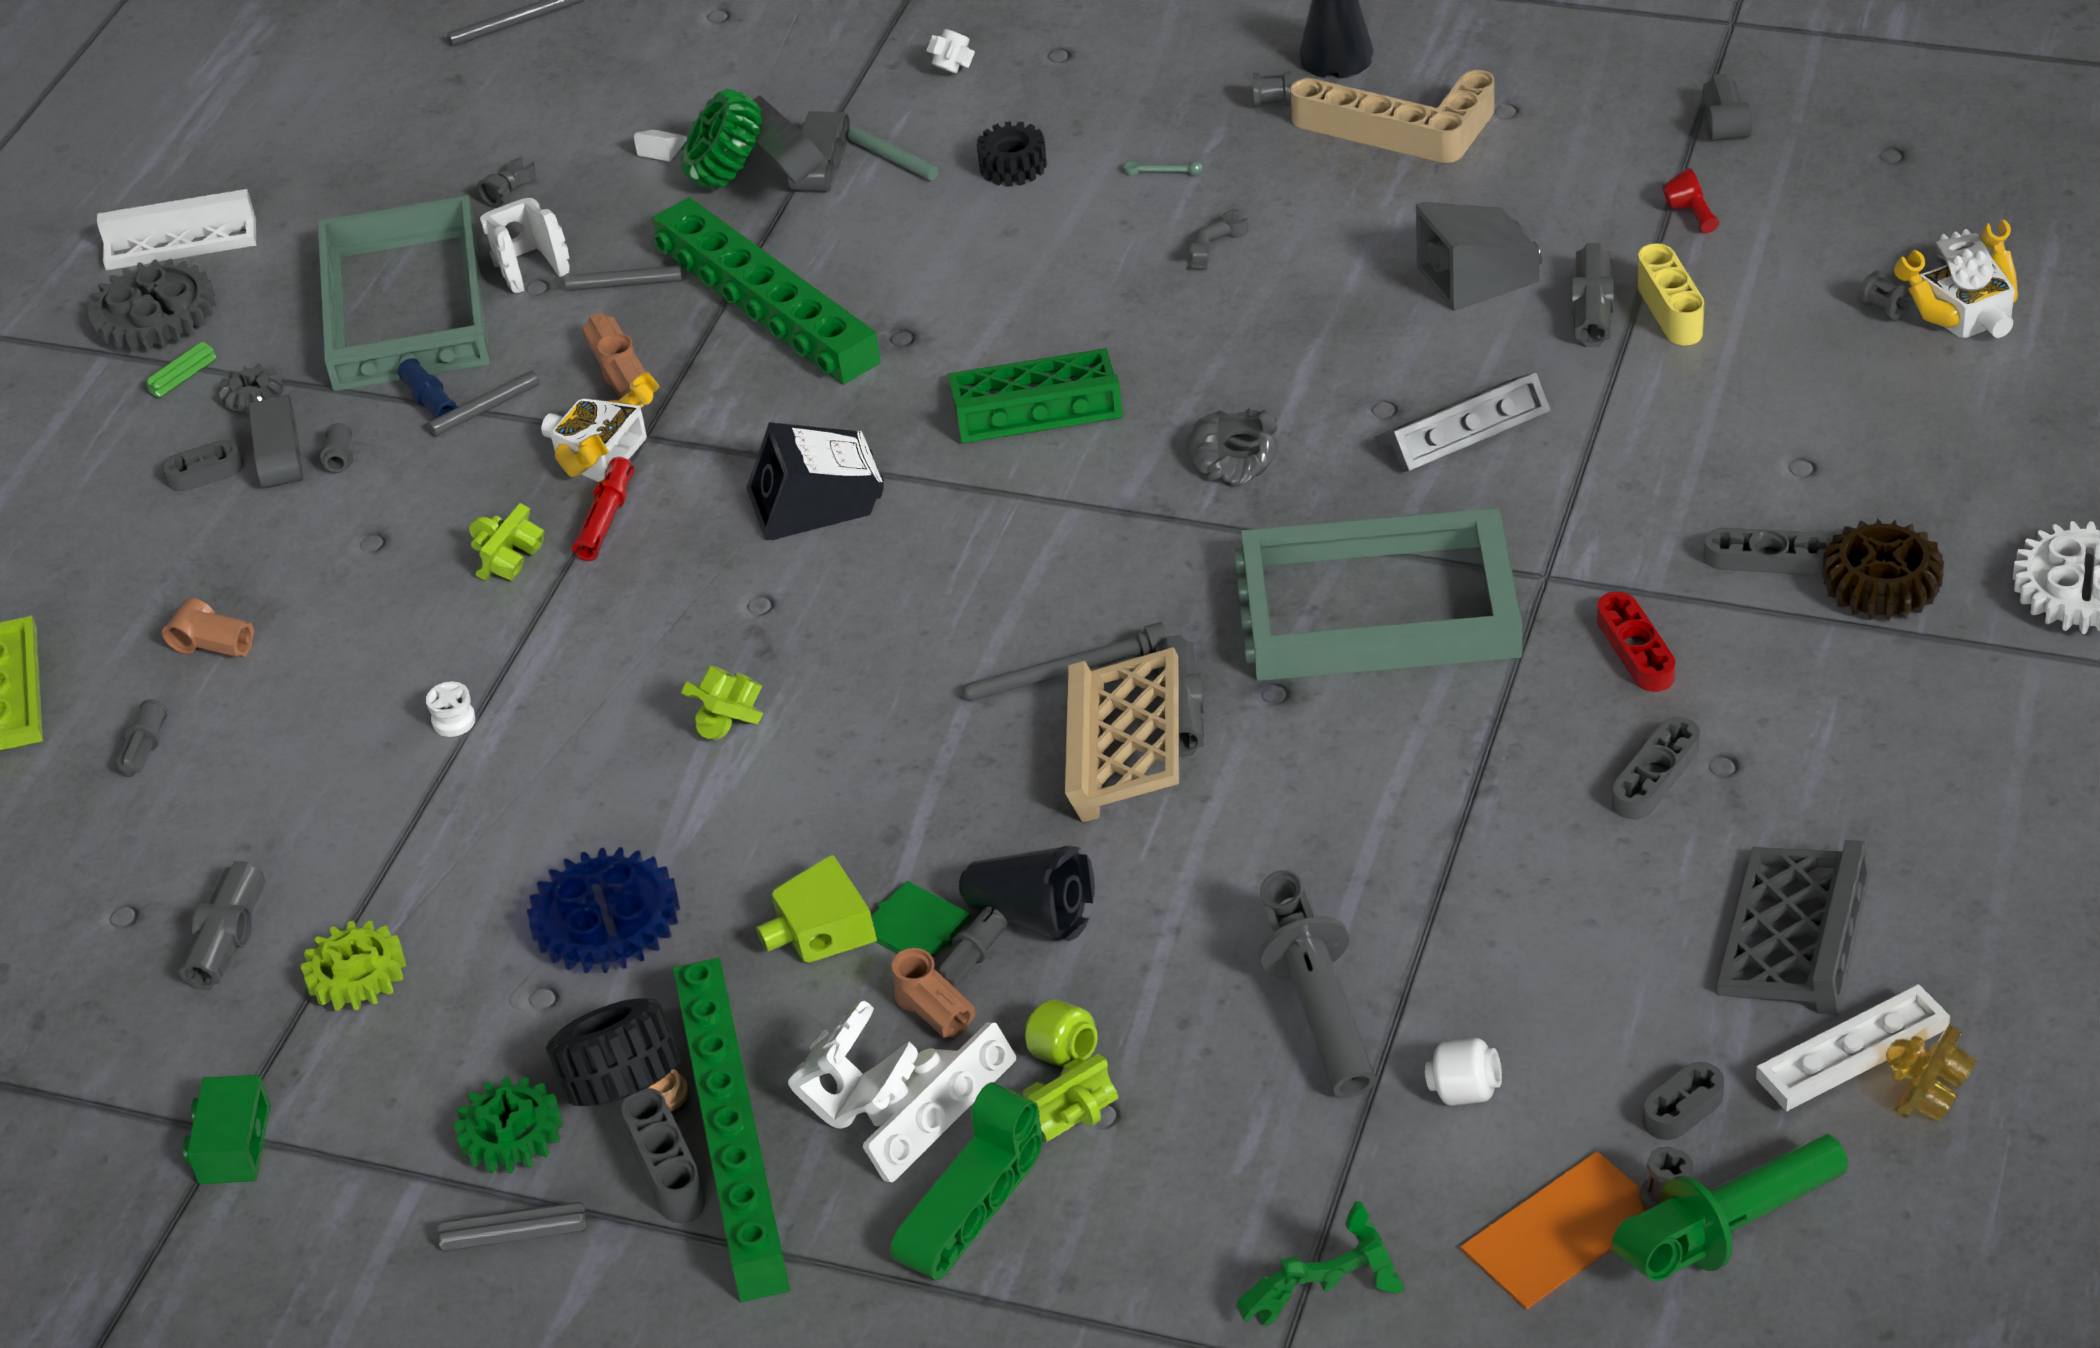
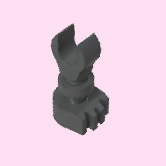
(495, 188)

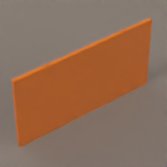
(1556, 1230)

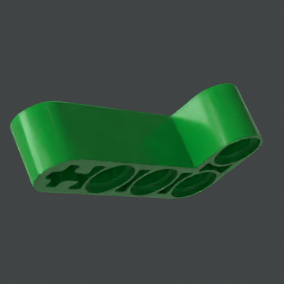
(974, 1184)

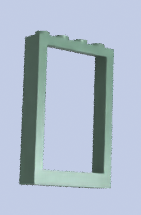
(388, 230)
(1385, 645)

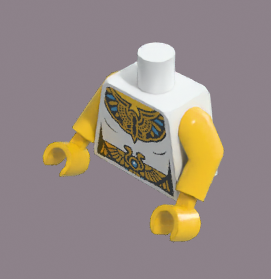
(1962, 310)
(600, 430)

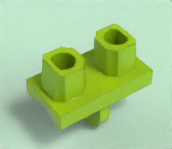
(498, 539)
(724, 698)
(1073, 1096)

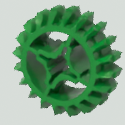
(721, 139)

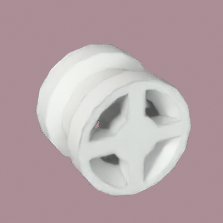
(450, 709)

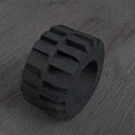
(613, 1052)

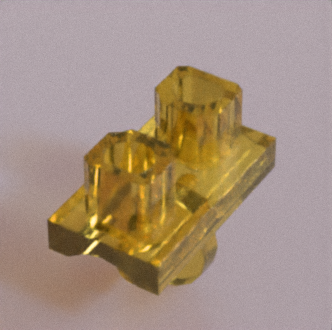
(1943, 1059)

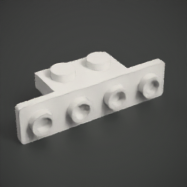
(934, 1098)

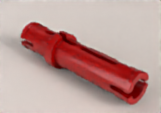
(608, 497)

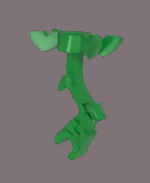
(1273, 1292)

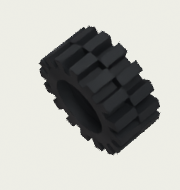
(1011, 153)

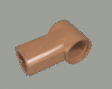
(200, 627)
(929, 994)

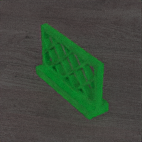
(1045, 407)

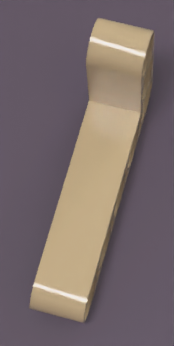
(1397, 124)

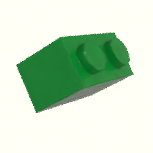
(227, 1129)

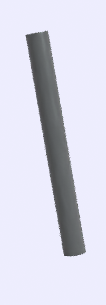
(507, 19)

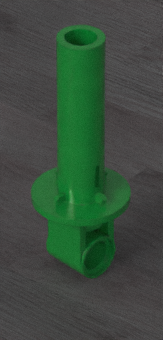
(1697, 1222)

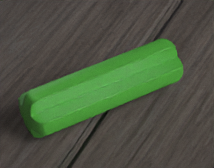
(180, 369)

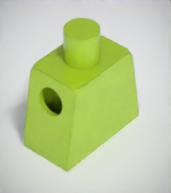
(818, 914)

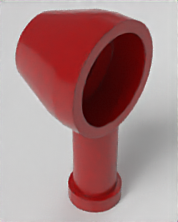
(1686, 193)

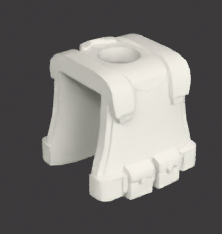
(538, 231)
(855, 1090)

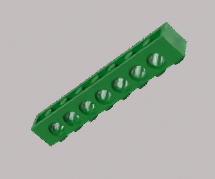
(766, 290)
(731, 1131)

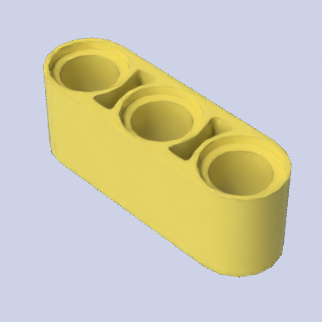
(1670, 294)

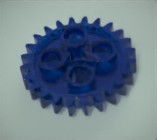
(570, 922)

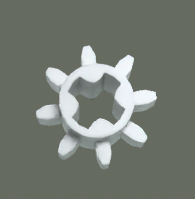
(950, 51)

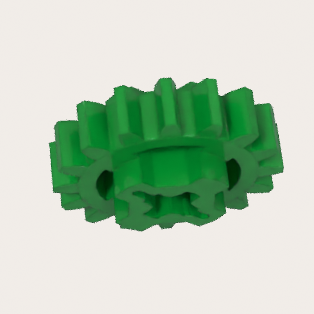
(508, 1124)

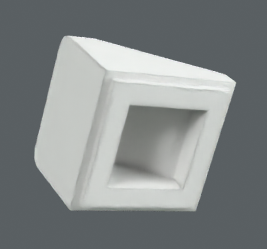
(658, 144)

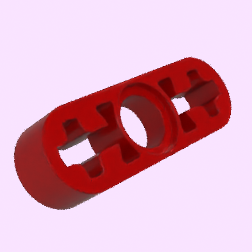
(1635, 657)

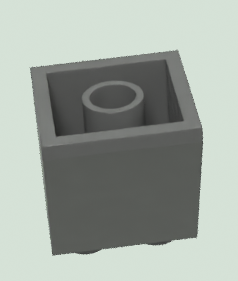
(1473, 252)

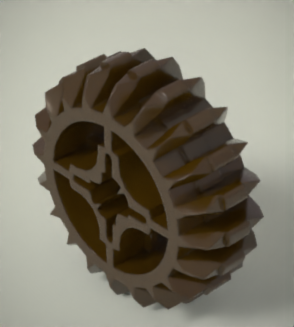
(1892, 570)

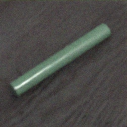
(893, 153)

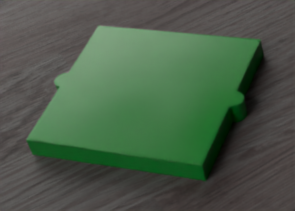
(917, 920)

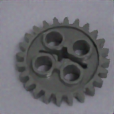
(151, 304)

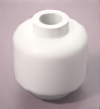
(1464, 1071)

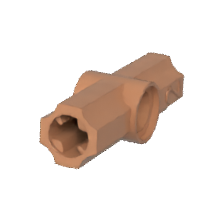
(613, 352)

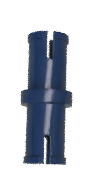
(425, 388)

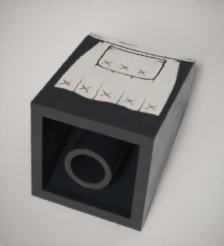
(812, 479)

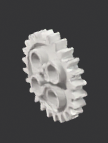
(2052, 575)

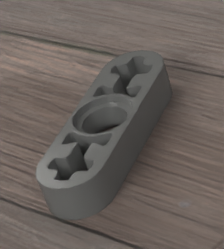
(1753, 539)
(1655, 785)

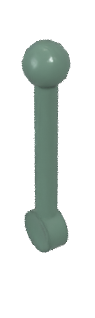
(1132, 168)

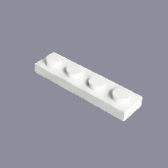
(1850, 1047)

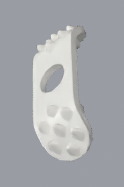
(1967, 259)

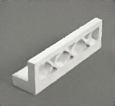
(178, 225)

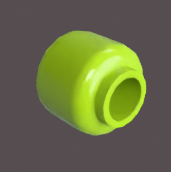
(1060, 1033)

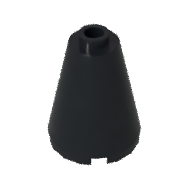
(1335, 39)
(1034, 889)

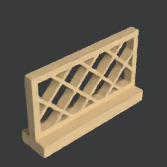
(1089, 736)

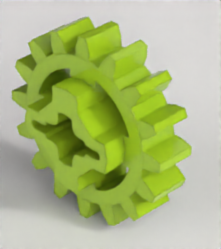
(353, 965)

